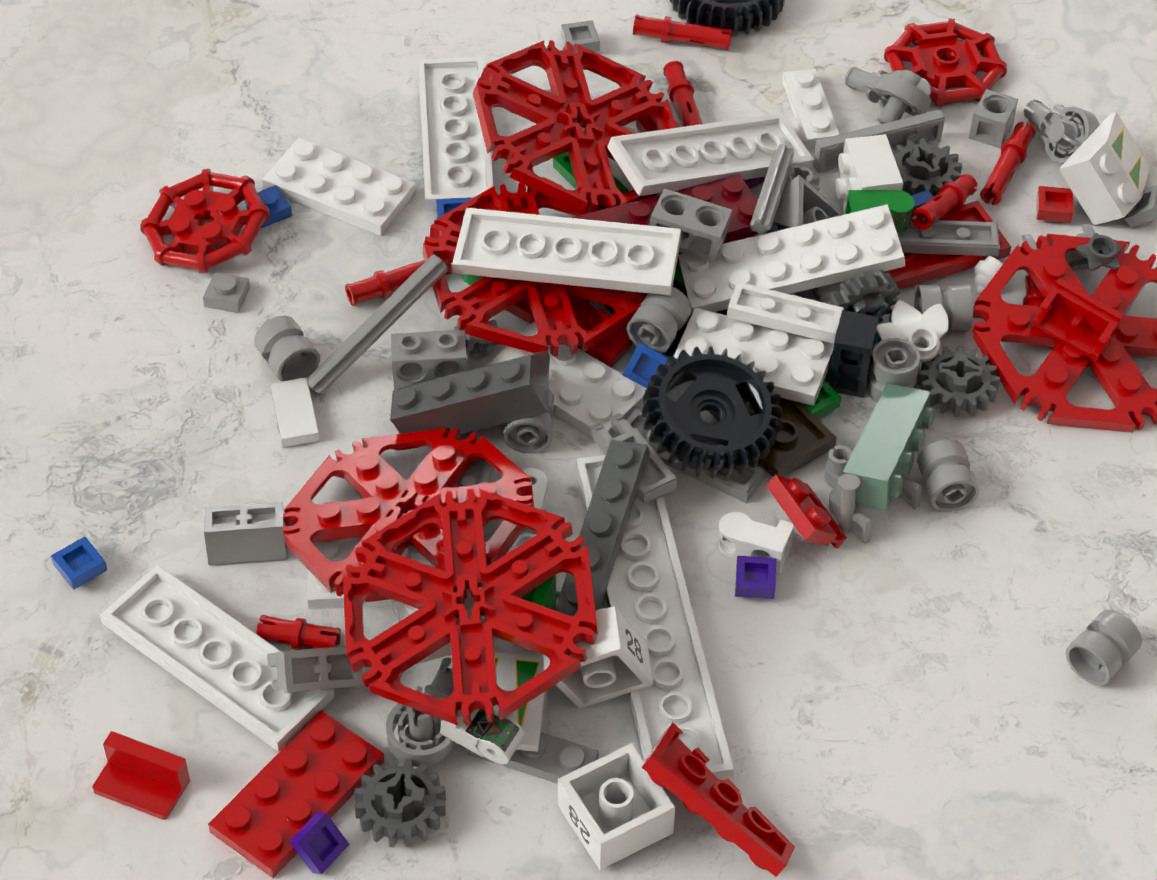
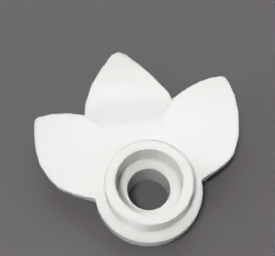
(917, 327)

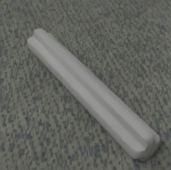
(772, 189)

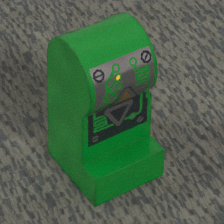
(899, 203)

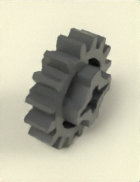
(924, 166)
(867, 294)
(959, 381)
(414, 812)

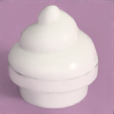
(985, 272)

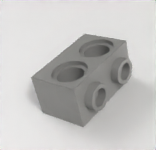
(701, 223)
(427, 356)

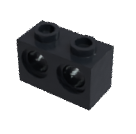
(853, 353)

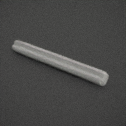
(377, 324)

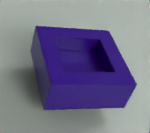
(755, 577)
(319, 842)

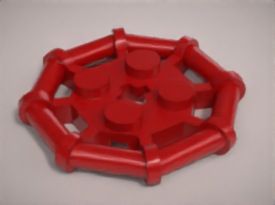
(962, 63)
(200, 206)

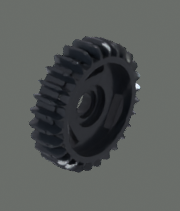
(729, 14)
(716, 389)

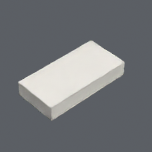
(294, 412)

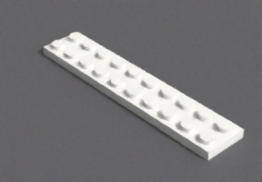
(654, 598)

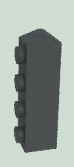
(475, 397)

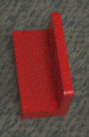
(141, 776)

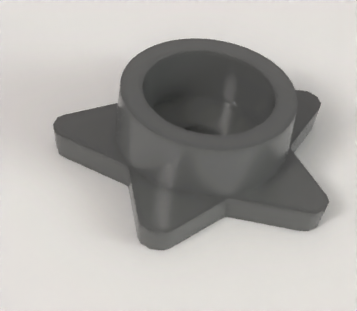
(1102, 244)

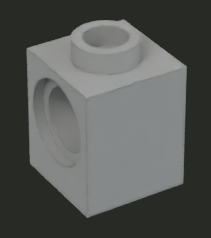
(993, 118)

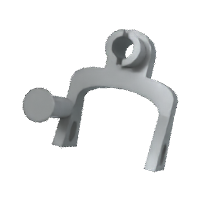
(843, 494)

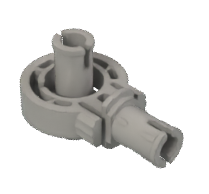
(899, 89)
(1061, 128)
(422, 736)

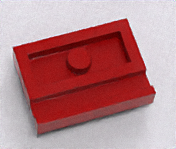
(806, 511)

